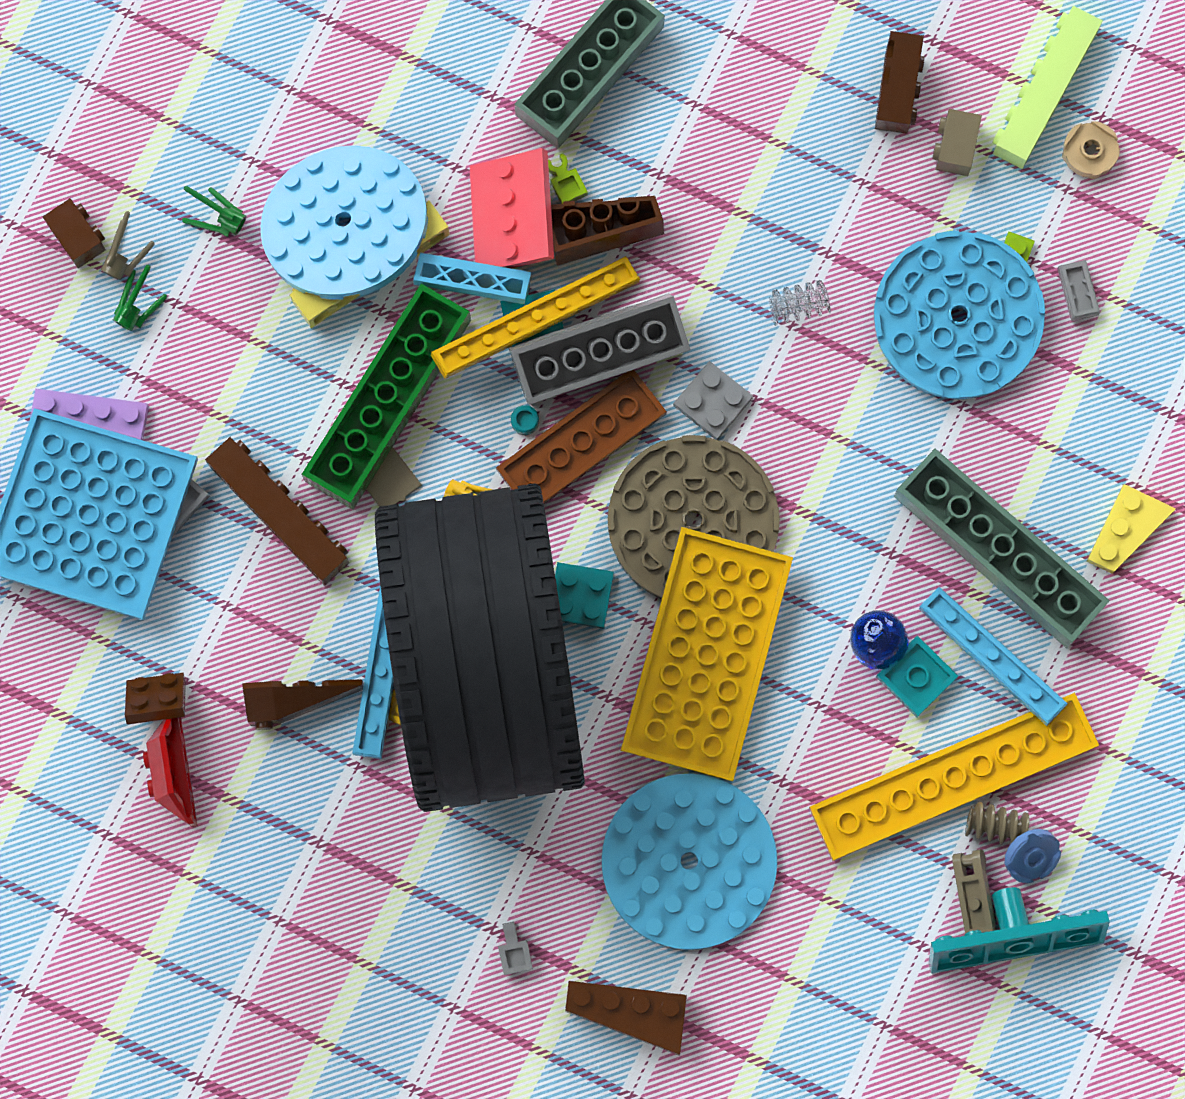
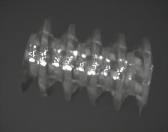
(799, 301)

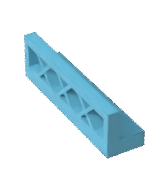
(472, 278)

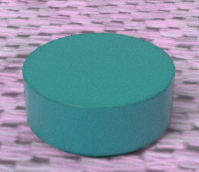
(524, 420)

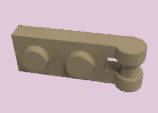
(974, 892)

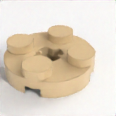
(1087, 134)

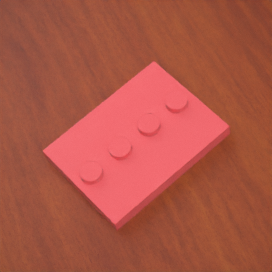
(512, 210)

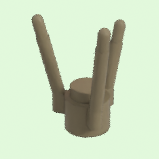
(115, 264)

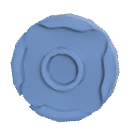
(1032, 855)

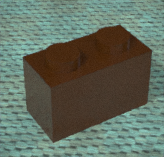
(74, 232)

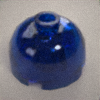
(878, 639)

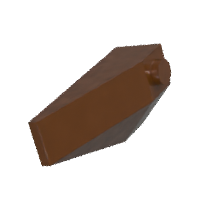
(276, 703)

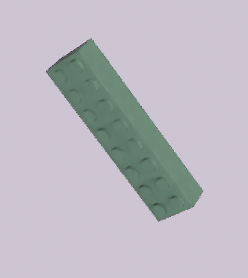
(1001, 548)

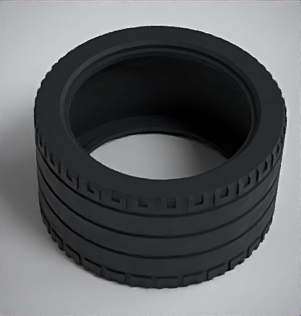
(477, 648)

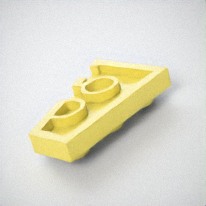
(1127, 527)

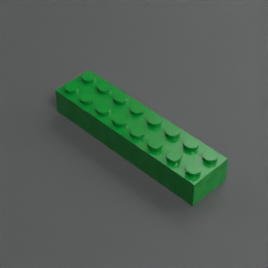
(385, 397)

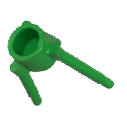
(229, 218)
(126, 313)

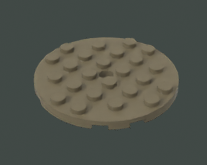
(684, 479)

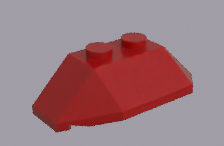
(170, 770)

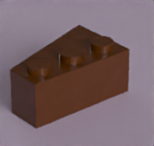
(900, 82)

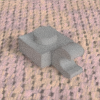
(514, 955)

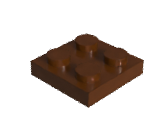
(155, 698)

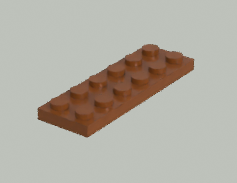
(584, 437)

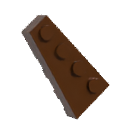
(638, 1013)

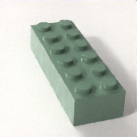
(588, 67)

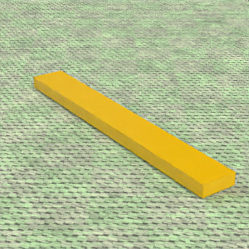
(535, 317)

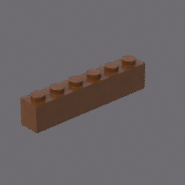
(277, 511)

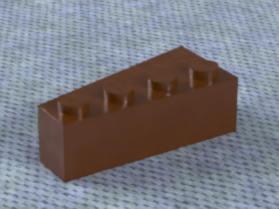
(602, 226)

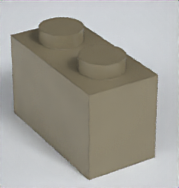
(958, 142)

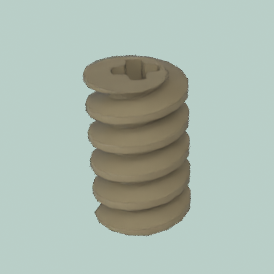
(997, 823)

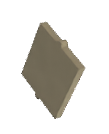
(392, 481)

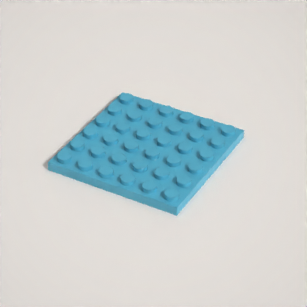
(91, 513)

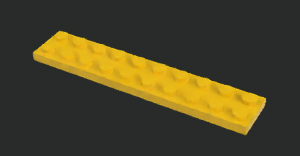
(951, 778)

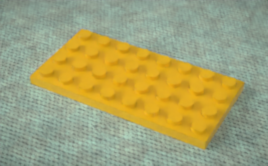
(706, 654)

